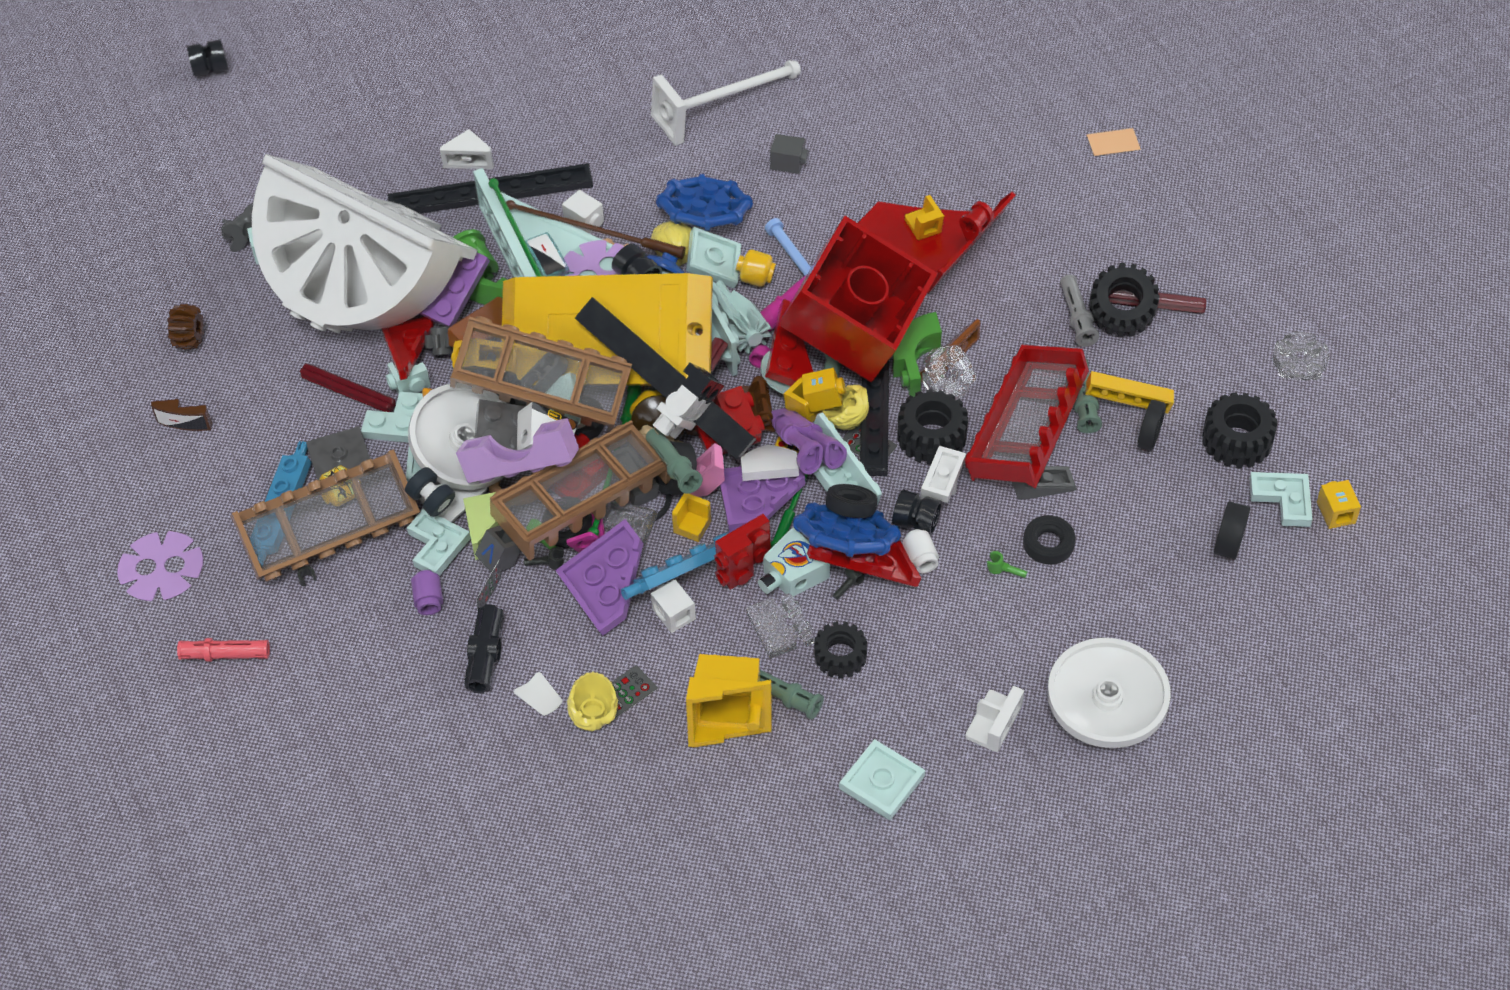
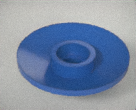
(667, 262)

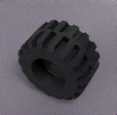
(1129, 280)
(931, 409)
(1242, 413)

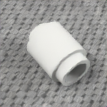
(921, 550)

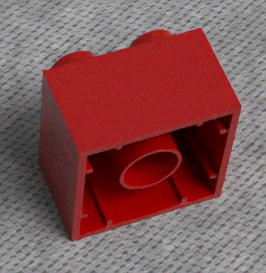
(858, 299)

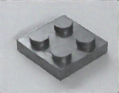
(498, 421)

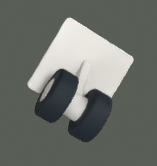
(436, 497)

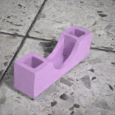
(485, 458)

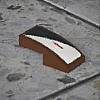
(184, 418)

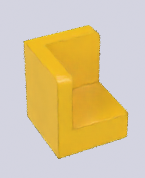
(926, 221)
(796, 402)
(691, 517)

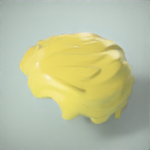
(673, 234)
(853, 411)
(592, 702)

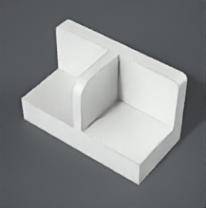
(943, 474)
(995, 718)

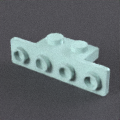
(850, 471)

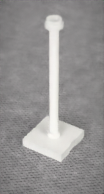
(670, 109)

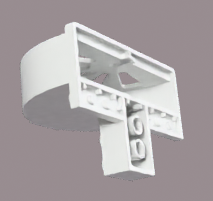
(344, 253)

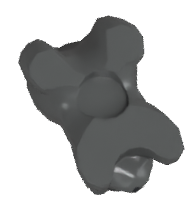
(236, 229)

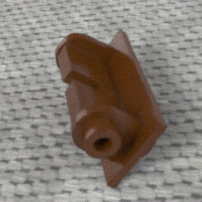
(762, 403)

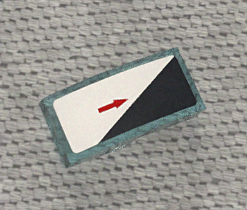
(547, 255)

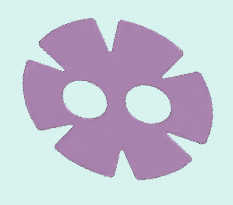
(593, 253)
(170, 583)

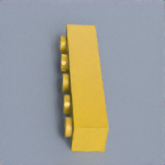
(1127, 391)

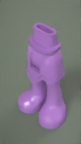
(810, 440)

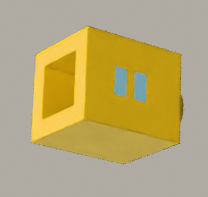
(823, 389)
(1338, 504)

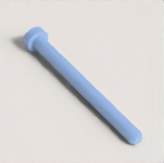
(774, 228)

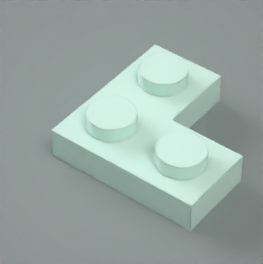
(391, 425)
(1287, 489)
(442, 541)

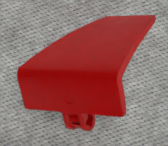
(941, 250)

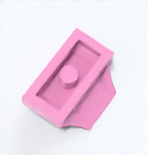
(711, 468)

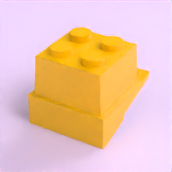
(727, 700)

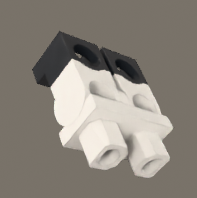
(688, 401)

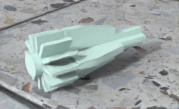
(742, 317)

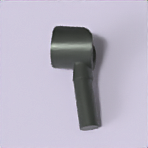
(551, 560)
(304, 571)
(854, 577)

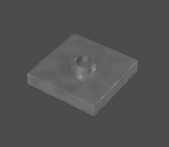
(337, 449)

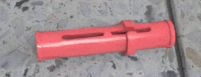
(228, 649)

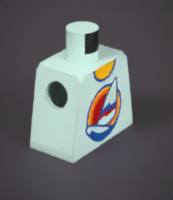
(790, 567)

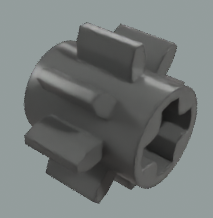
(438, 341)

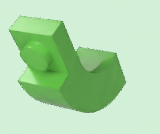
(921, 337)

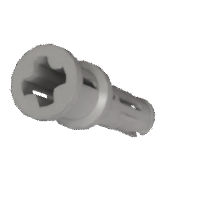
(1080, 318)

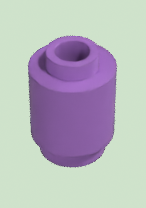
(427, 592)

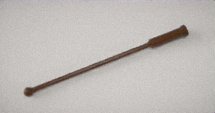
(645, 242)

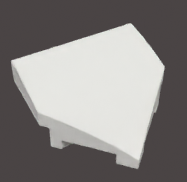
(769, 463)

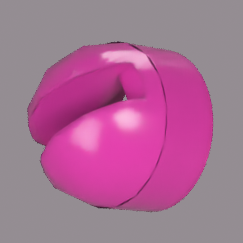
(757, 355)

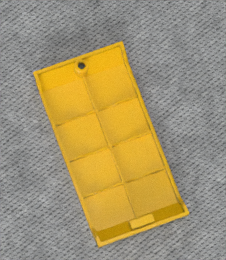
(656, 307)

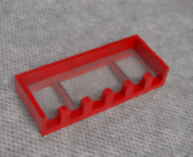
(1028, 414)

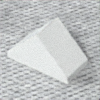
(466, 152)

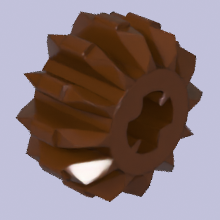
(185, 326)

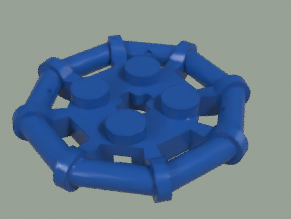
(704, 202)
(846, 533)

